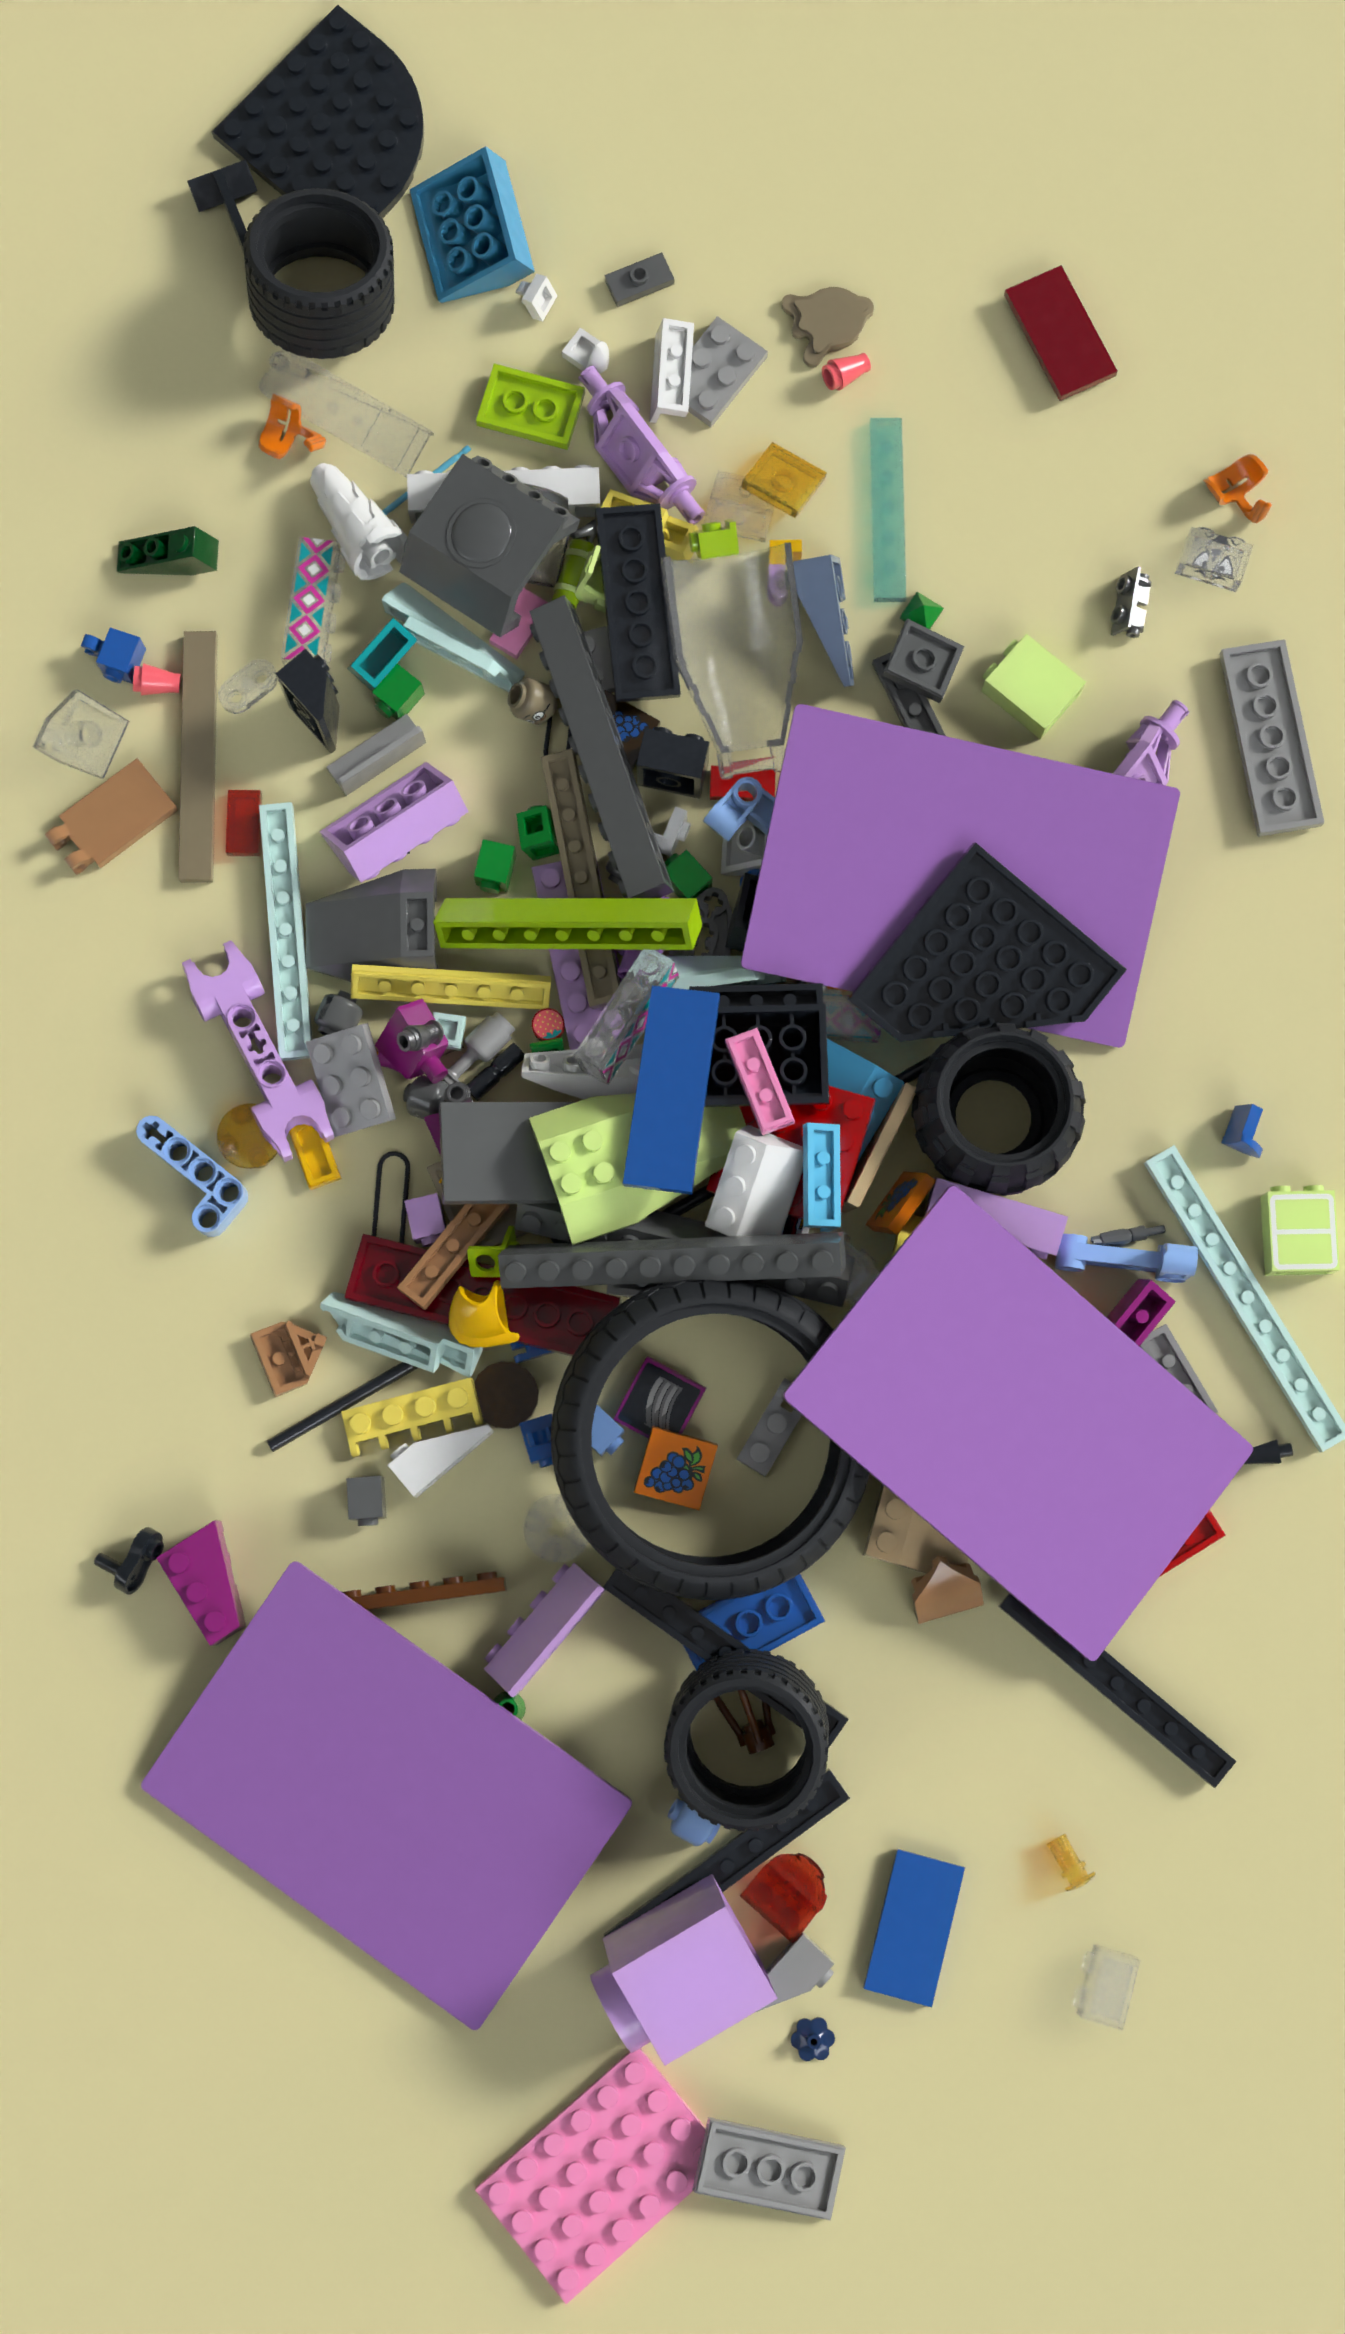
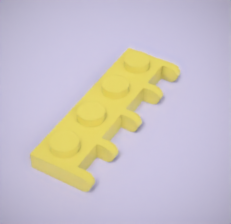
(411, 1412)

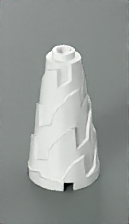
(358, 524)

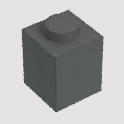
(366, 1499)

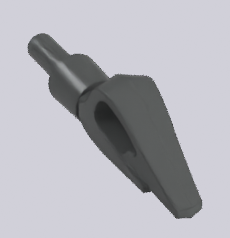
(1121, 1237)

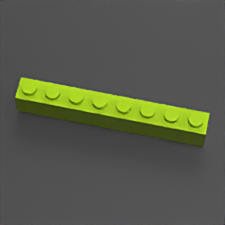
(569, 923)

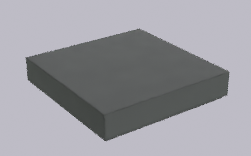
(923, 661)

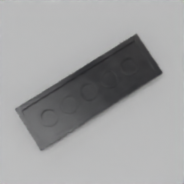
(635, 602)

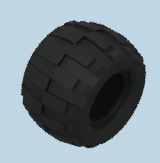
(1033, 1069)

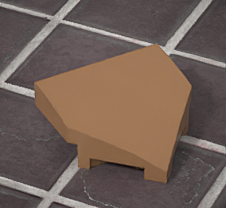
(287, 1355)
(945, 1590)

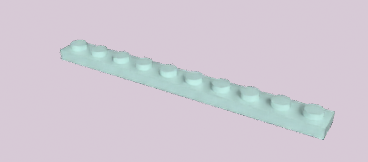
(1247, 1299)

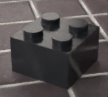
(673, 762)

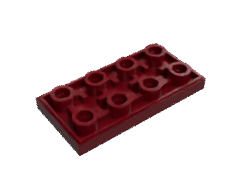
(1060, 333)

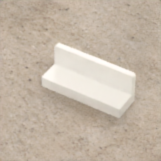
(671, 369)

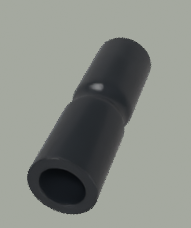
(499, 1068)

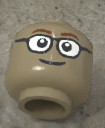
(532, 701)

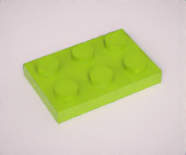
(530, 406)

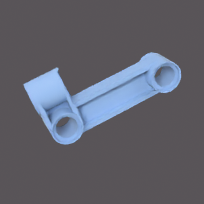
(732, 811)
(1170, 1263)

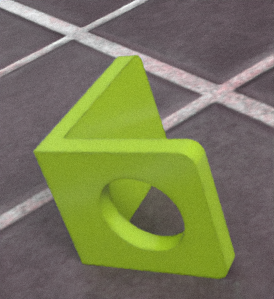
(492, 1251)

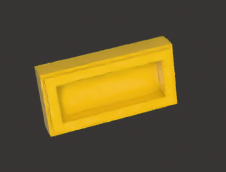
(314, 1156)

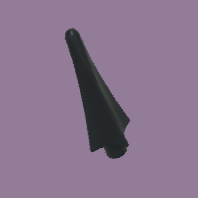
(1270, 1453)

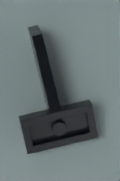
(223, 187)

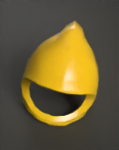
(480, 1319)

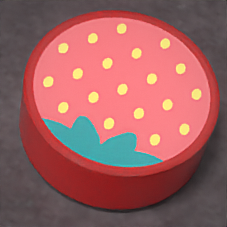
(548, 1024)

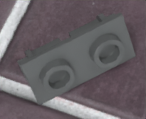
(1132, 589)

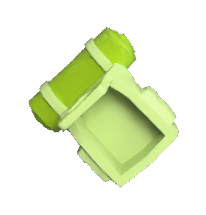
(581, 575)

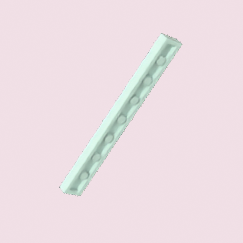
(286, 930)

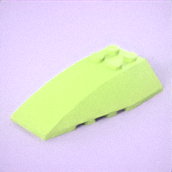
(587, 1159)

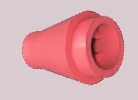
(844, 370)
(153, 680)

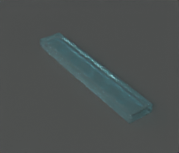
(887, 510)

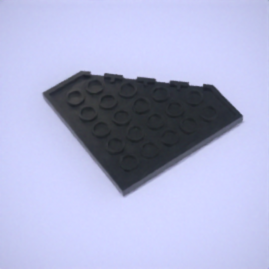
(982, 957)

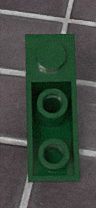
(169, 553)

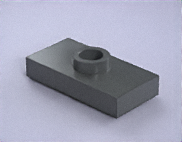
(639, 279)

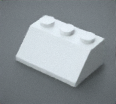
(756, 1185)

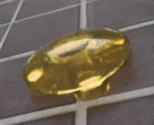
(242, 1140)

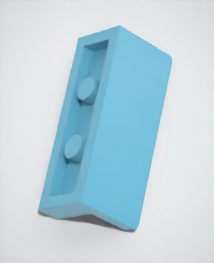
(821, 1176)

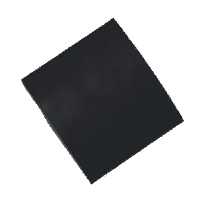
(792, 1030)

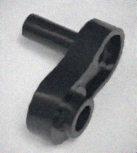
(132, 1572)

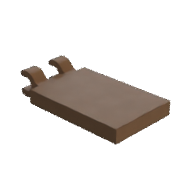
(112, 817)

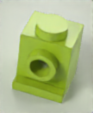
(715, 540)

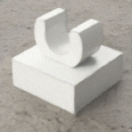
(537, 296)

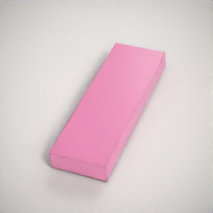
(759, 1081)

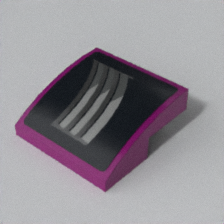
(659, 1399)

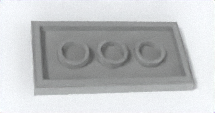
(769, 2168)

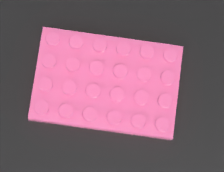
(598, 2174)

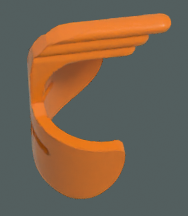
(273, 430)
(1245, 467)

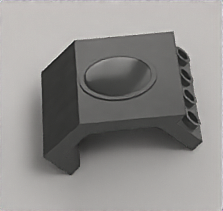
(483, 541)

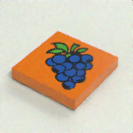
(900, 1202)
(675, 1468)

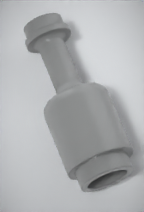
(482, 1045)

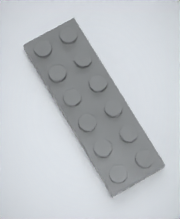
(1271, 738)

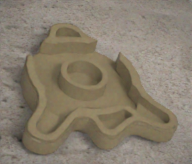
(827, 319)

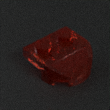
(787, 1893)

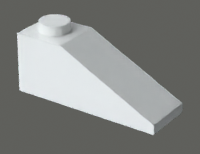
(430, 1459)

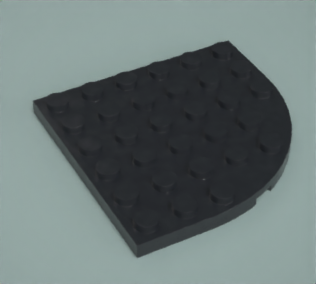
(333, 118)

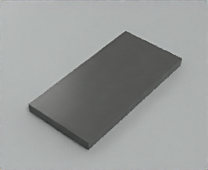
(493, 1153)

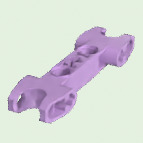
(284, 1102)

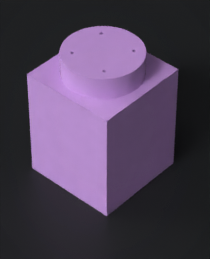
(681, 1973)

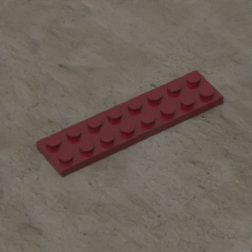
(542, 1316)

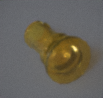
(1069, 1863)

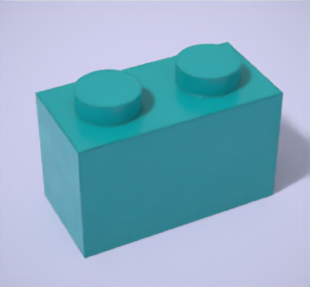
(382, 654)

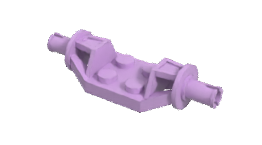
(635, 451)
(1141, 759)

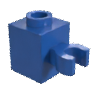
(116, 654)
(538, 1439)

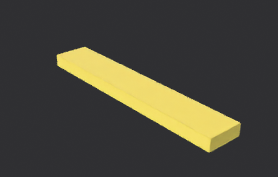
(450, 987)

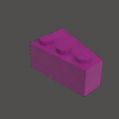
(205, 1582)

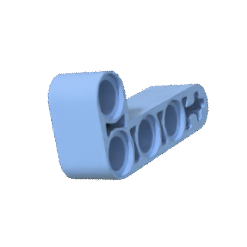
(189, 1168)

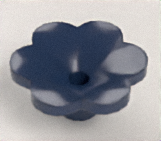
(811, 2030)

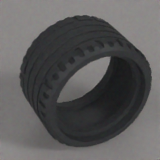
(319, 225)
(747, 1805)

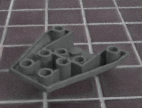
(374, 925)

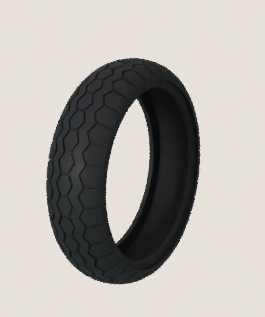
(572, 1458)

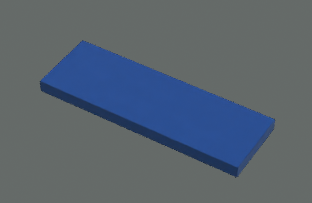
(671, 1090)

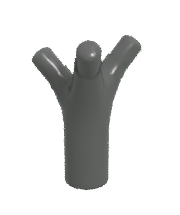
(588, 531)

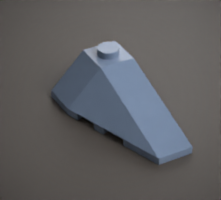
(821, 591)

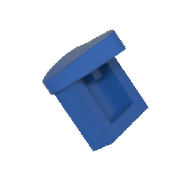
(1242, 1129)

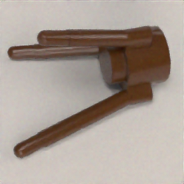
(756, 1734)

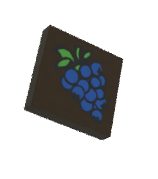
(630, 725)

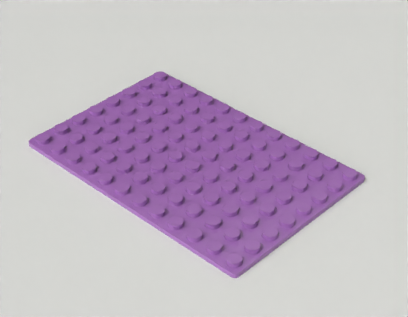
(885, 811)
(1019, 1422)
(386, 1795)

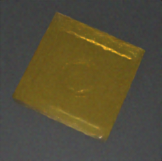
(783, 480)

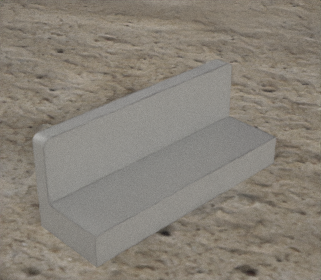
(376, 754)

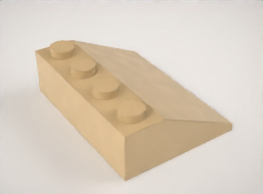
(906, 1538)

